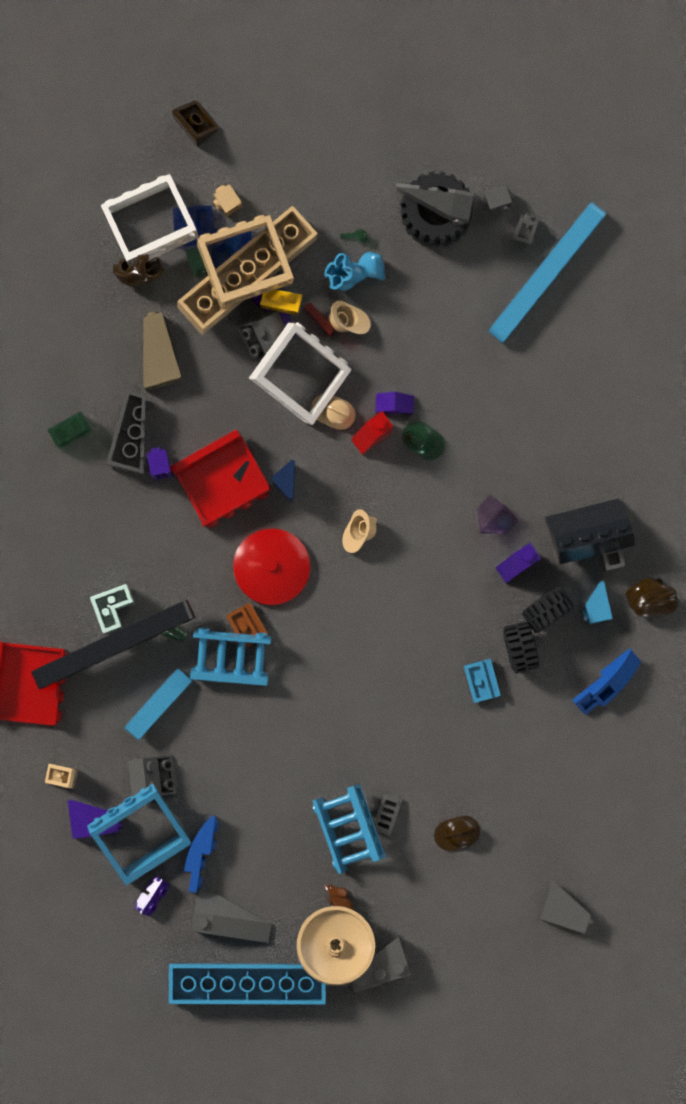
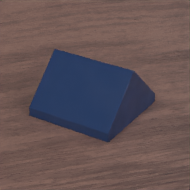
(285, 480)

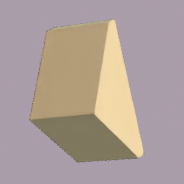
(61, 776)

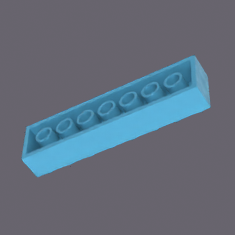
(243, 984)

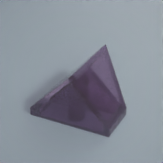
(494, 517)

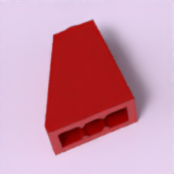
(372, 432)

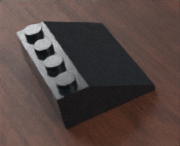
(590, 531)

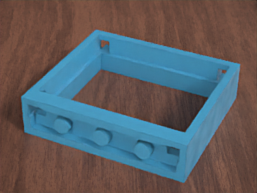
(152, 858)

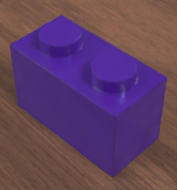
(159, 464)

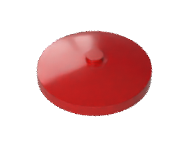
(271, 566)

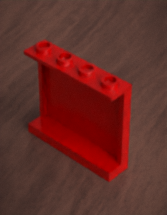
(210, 479)
(18, 691)

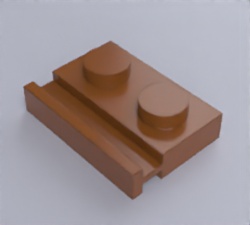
(246, 621)

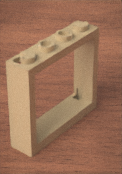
(253, 289)

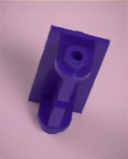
(148, 903)

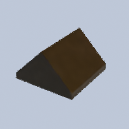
(195, 122)

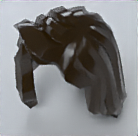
(142, 271)
(652, 598)

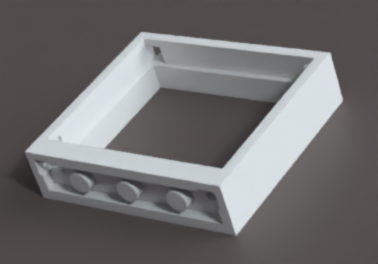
(163, 244)
(273, 353)

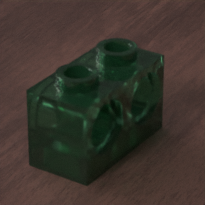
(69, 430)

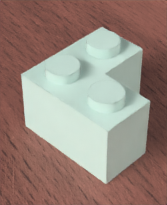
(108, 603)

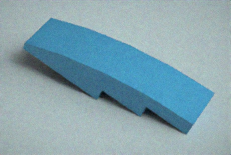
(158, 704)

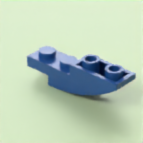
(613, 680)
(201, 845)

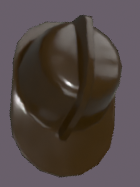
(457, 833)

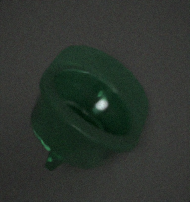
(423, 440)

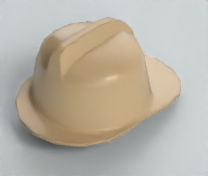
(348, 318)
(337, 413)
(360, 529)

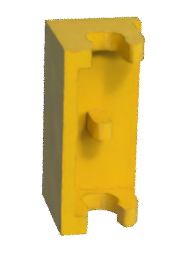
(281, 301)

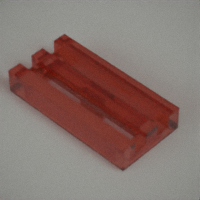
(317, 316)

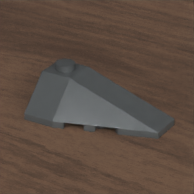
(452, 205)

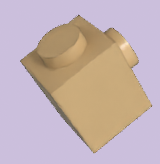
(227, 200)

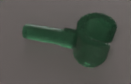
(360, 234)

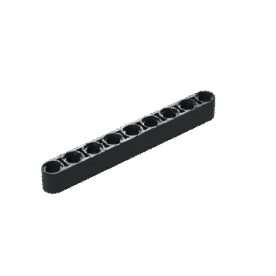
(113, 644)

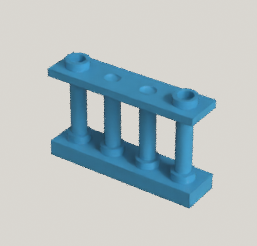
(220, 673)
(361, 815)

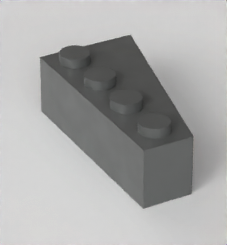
(128, 441)

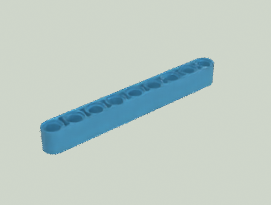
(547, 272)

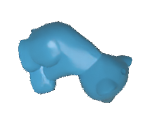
(345, 274)

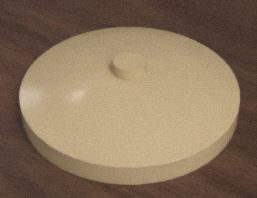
(335, 945)

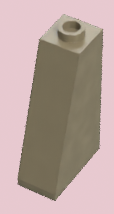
(158, 354)

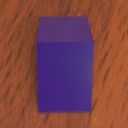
(394, 403)

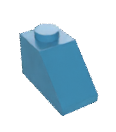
(597, 607)

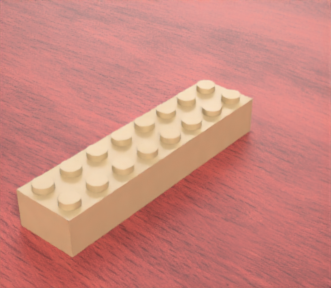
(247, 266)

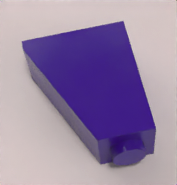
(518, 563)
(84, 814)

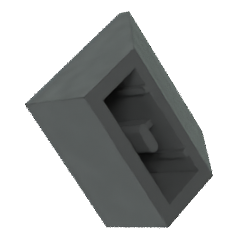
(261, 333)
(151, 771)

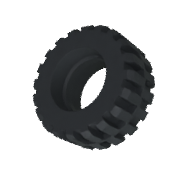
(423, 231)

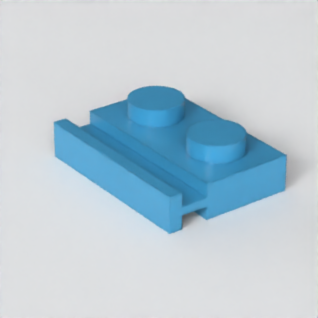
(482, 680)

